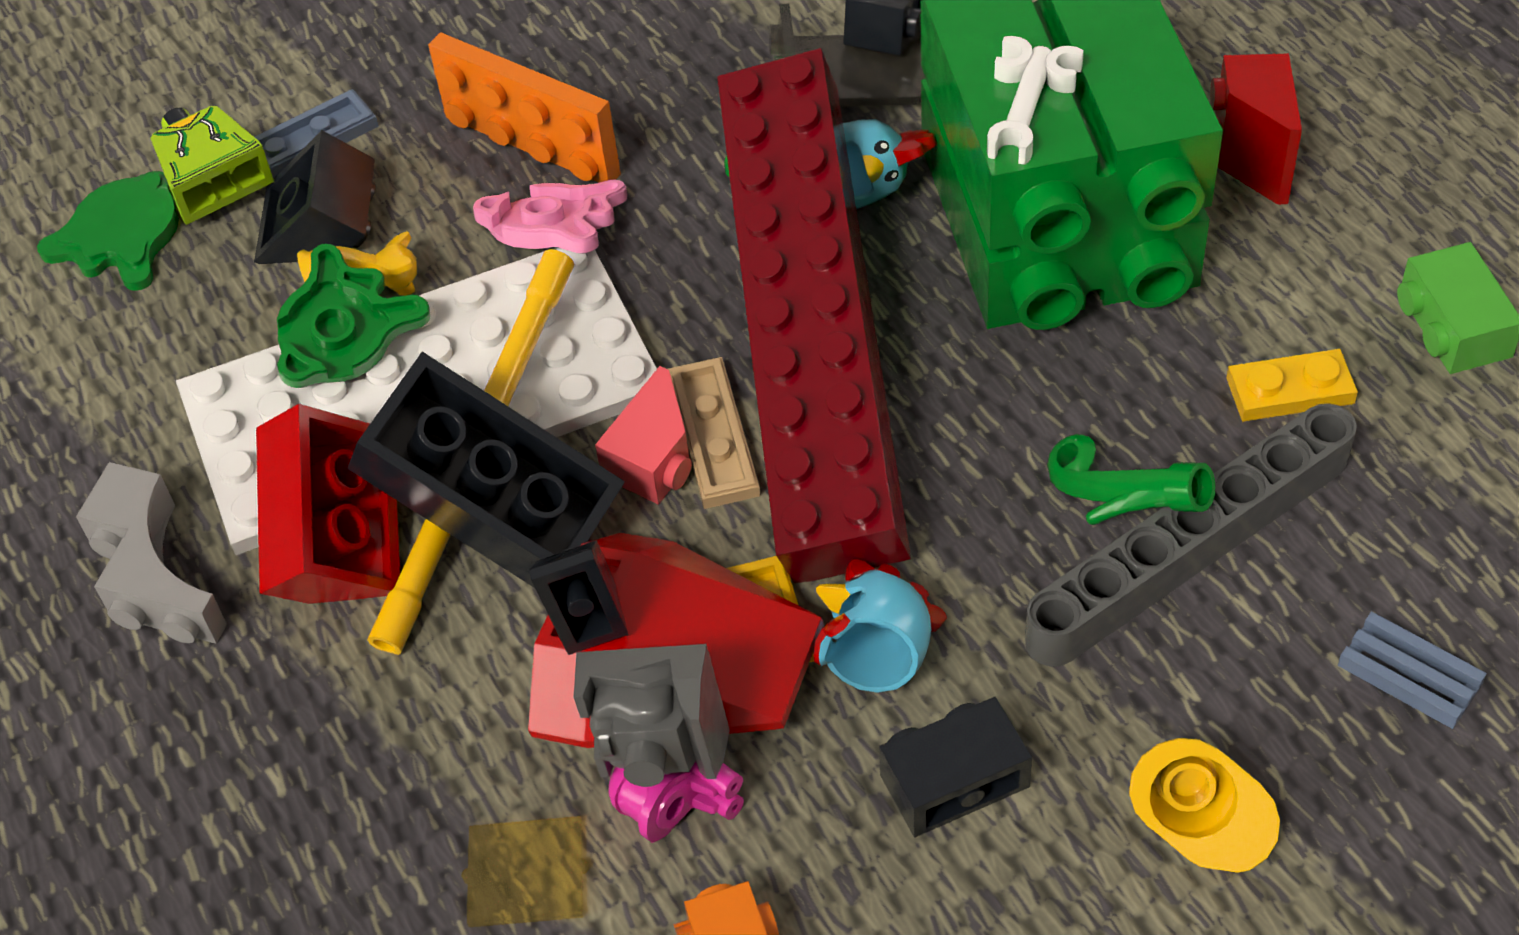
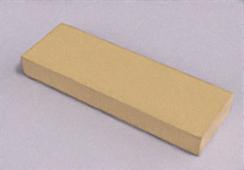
(714, 433)

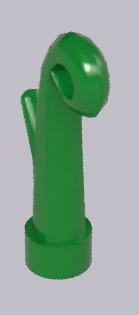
(1180, 487)

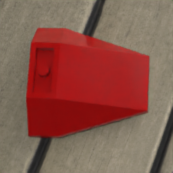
(679, 599)

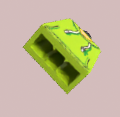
(208, 160)

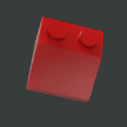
(1258, 122)

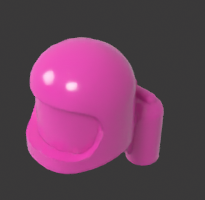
(665, 804)

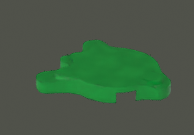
(117, 227)
(340, 322)

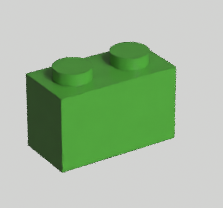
(1459, 308)

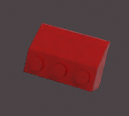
(318, 522)

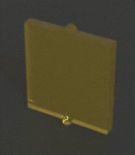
(525, 872)

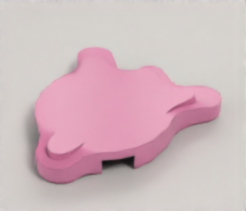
(553, 215)

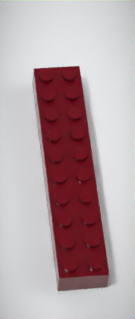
(810, 321)

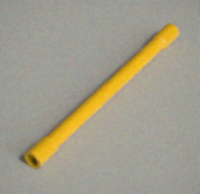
(405, 599)

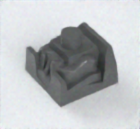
(652, 711)

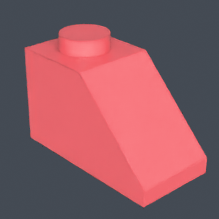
(648, 441)

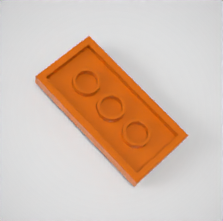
(525, 109)

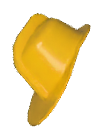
(1204, 805)

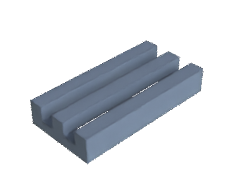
(1416, 660)

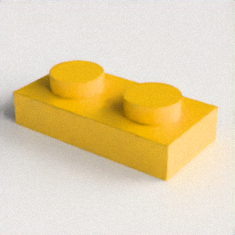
(1291, 384)

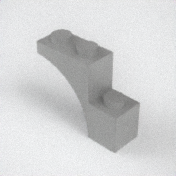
(127, 524)

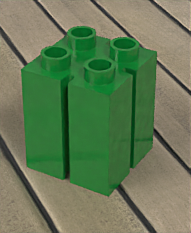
(1112, 168)

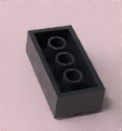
(481, 470)

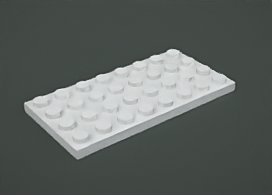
(577, 375)

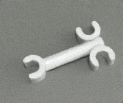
(1031, 69)

